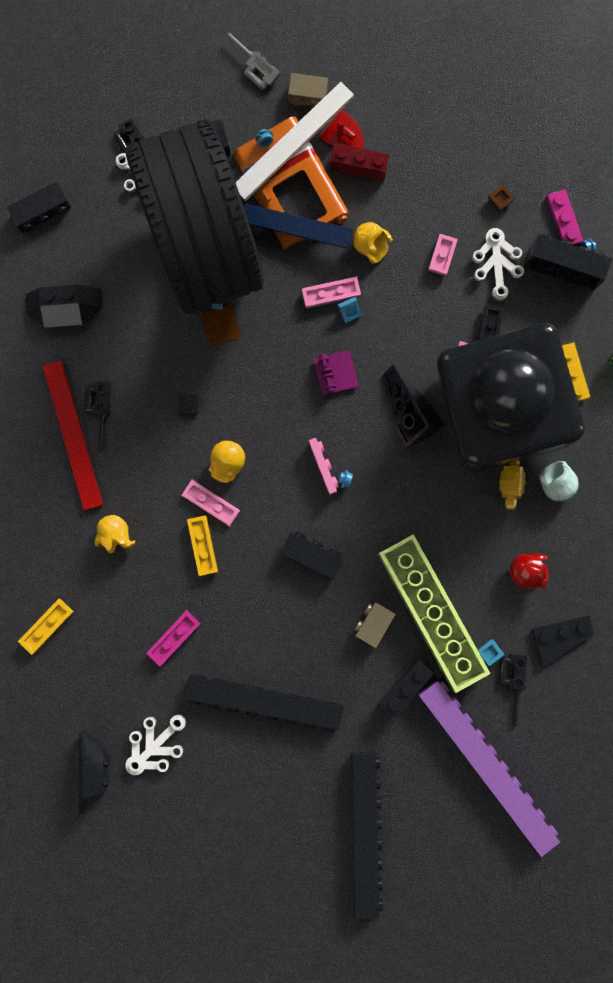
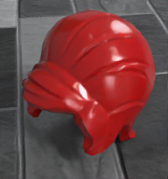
(529, 571)

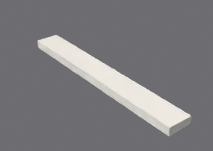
(293, 140)

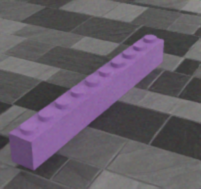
(487, 766)

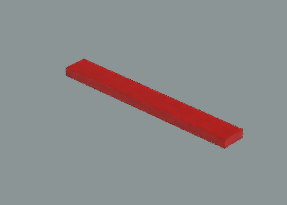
(73, 435)

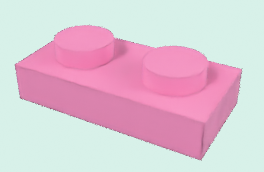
(442, 255)

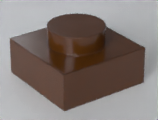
(501, 198)

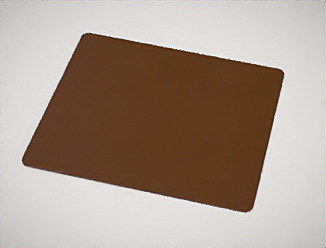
(220, 325)

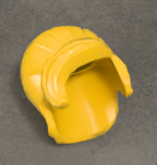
(371, 241)
(226, 461)
(112, 532)

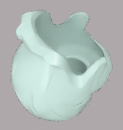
(559, 481)

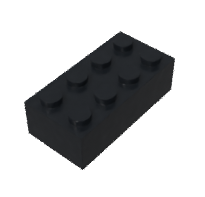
(567, 262)

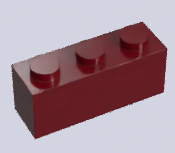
(359, 161)

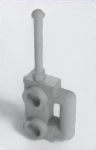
(258, 62)

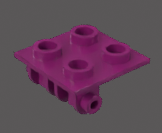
(336, 372)

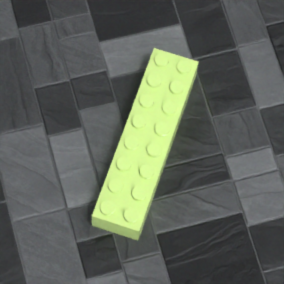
(434, 614)

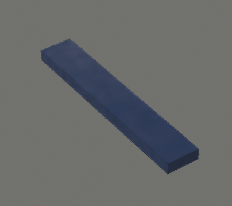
(298, 226)

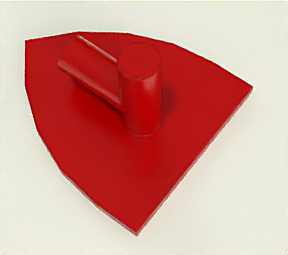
(343, 131)

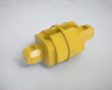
(512, 484)

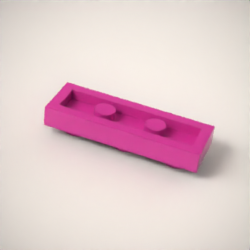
(564, 217)
(173, 638)

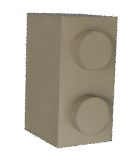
(307, 89)
(374, 624)

